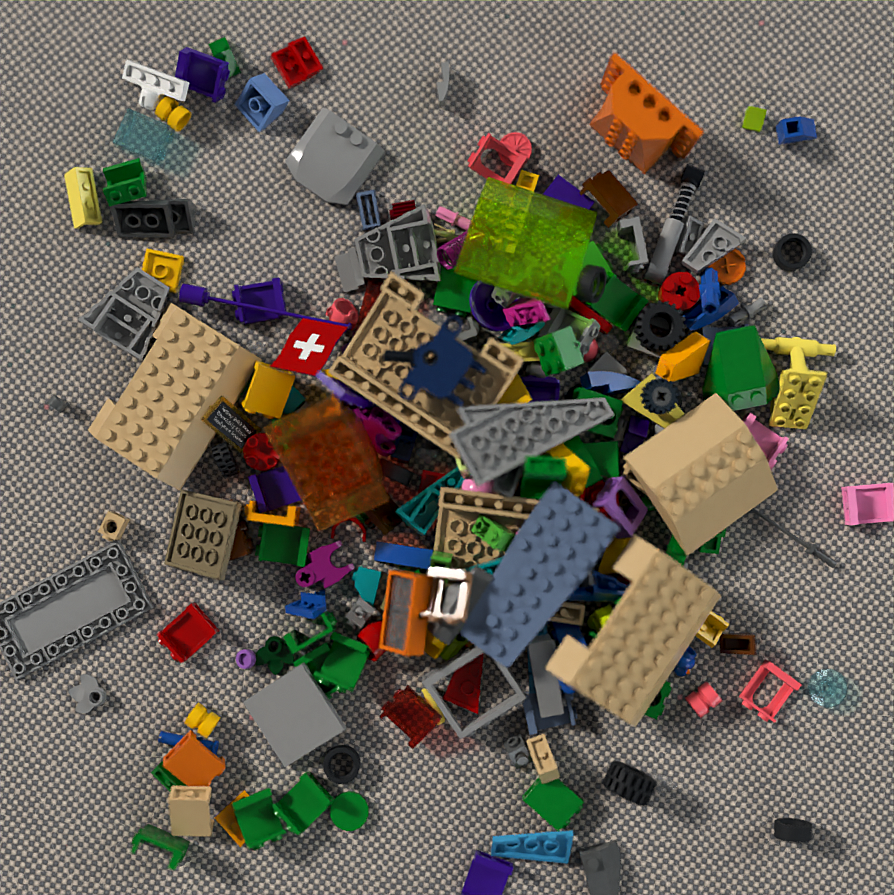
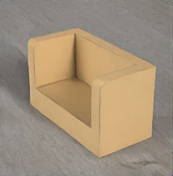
(543, 758)

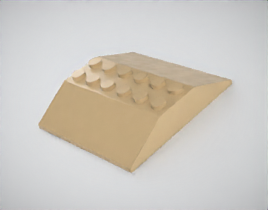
(702, 472)

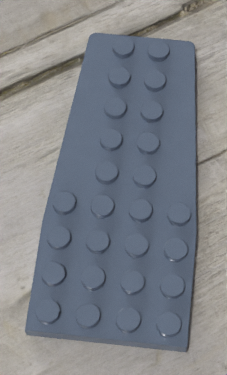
(538, 573)

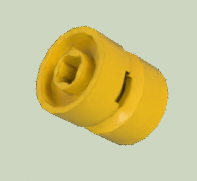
(170, 112)
(202, 720)

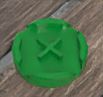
(349, 811)

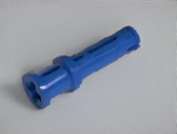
(173, 739)

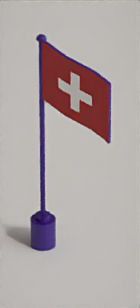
(307, 345)

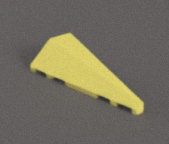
(633, 400)

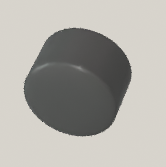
(57, 403)

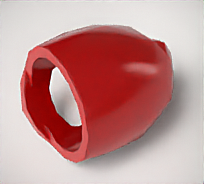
(371, 637)

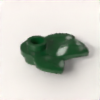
(274, 657)

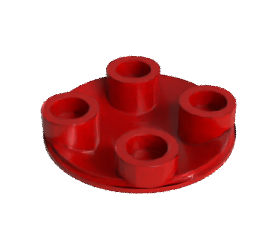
(260, 452)

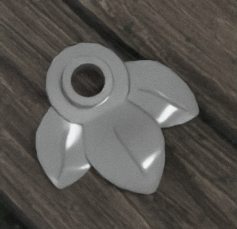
(85, 694)

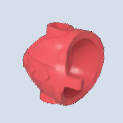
(343, 312)

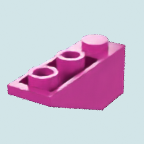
(525, 311)

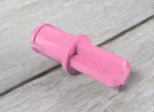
(453, 218)

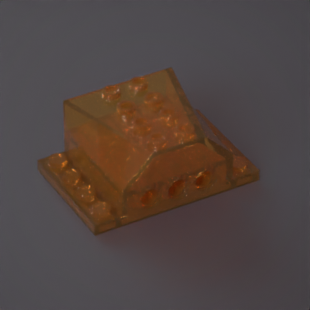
(329, 461)

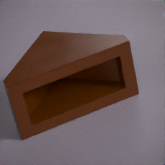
(738, 643)

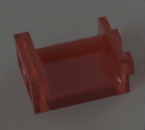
(411, 715)

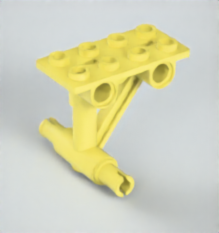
(798, 385)

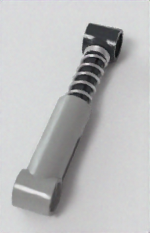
(672, 228)

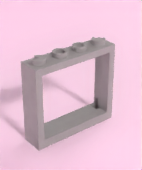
(486, 718)

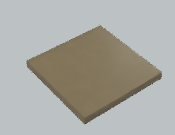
(202, 534)

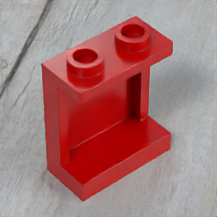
(187, 633)

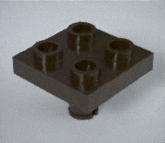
(383, 517)

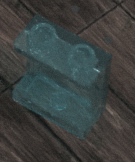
(143, 136)

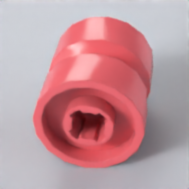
(703, 699)

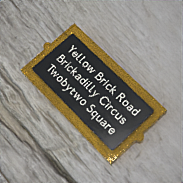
(230, 423)

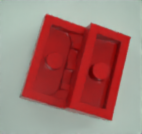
(296, 62)

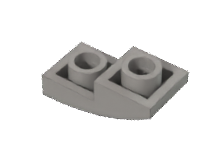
(357, 616)

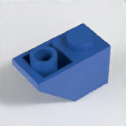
(795, 130)

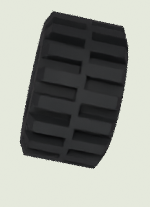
(674, 319)
(629, 783)

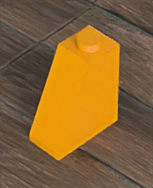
(684, 358)

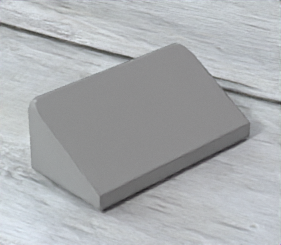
(689, 235)

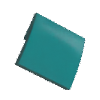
(520, 333)

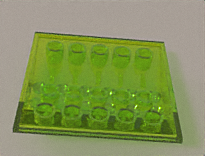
(526, 243)

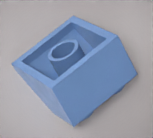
(261, 101)

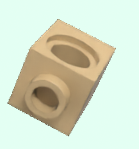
(121, 522)

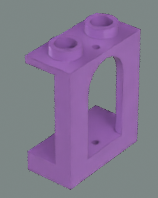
(632, 518)

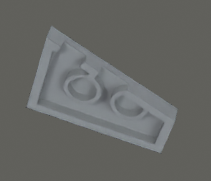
(712, 245)

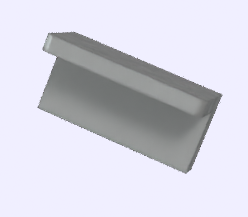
(350, 271)

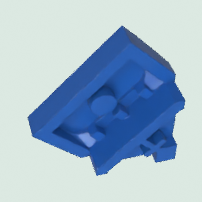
(309, 606)

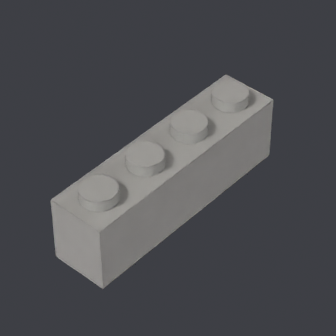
(546, 683)

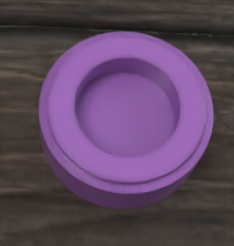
(245, 658)

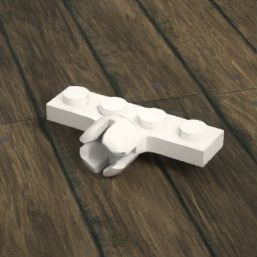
(154, 84)

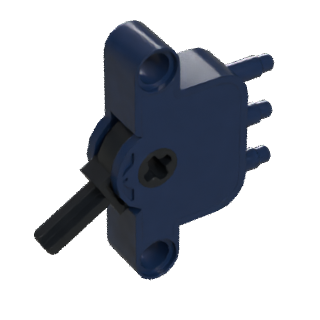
(442, 374)

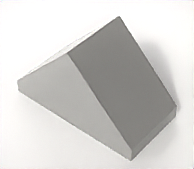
(608, 363)

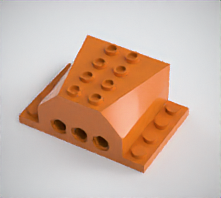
(640, 118)

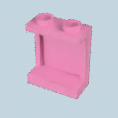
(868, 503)

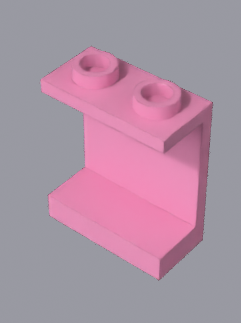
(768, 441)

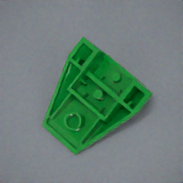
(740, 370)

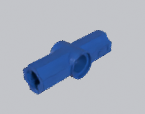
(710, 291)

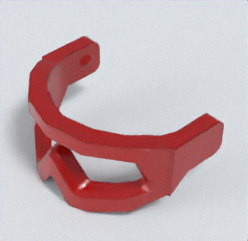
(355, 520)

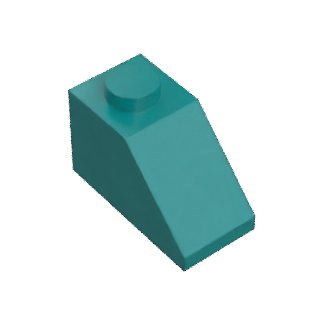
(367, 583)

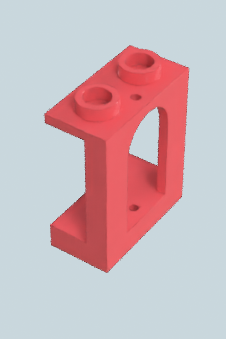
(490, 142)
(779, 699)

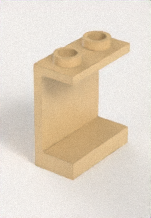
(190, 811)

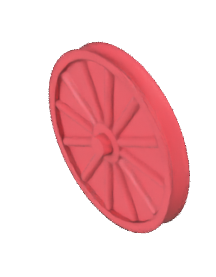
(518, 143)

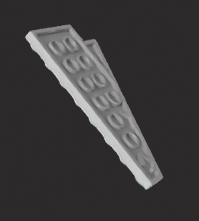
(504, 434)

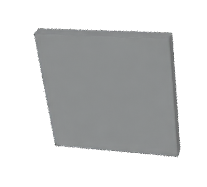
(294, 715)

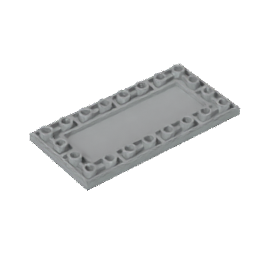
(70, 609)

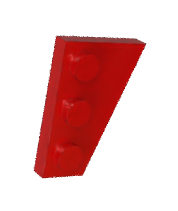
(465, 685)

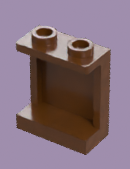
(610, 195)

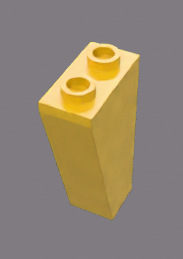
(576, 469)

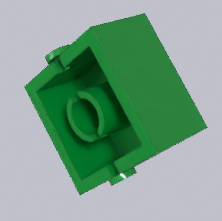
(558, 351)

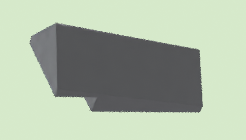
(154, 218)

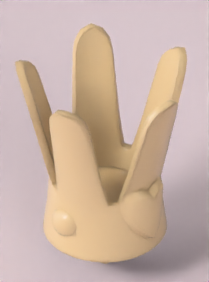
(447, 233)

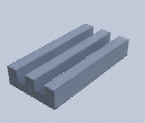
(365, 194)

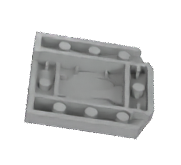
(333, 159)

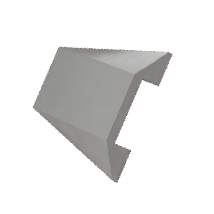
(401, 247)
(129, 313)

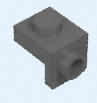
(517, 751)

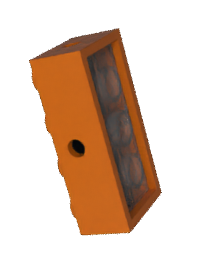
(402, 622)

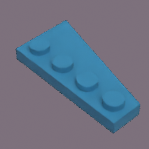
(534, 846)

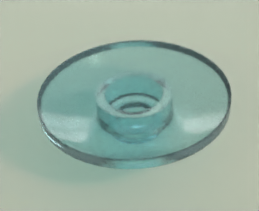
(834, 694)

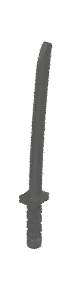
(811, 548)

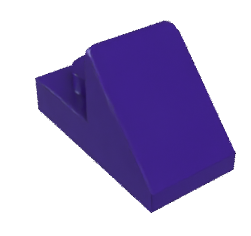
(634, 434)

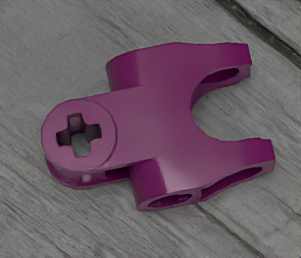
(377, 424)
(321, 567)

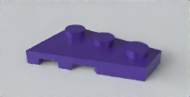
(344, 392)

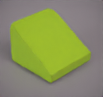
(754, 118)

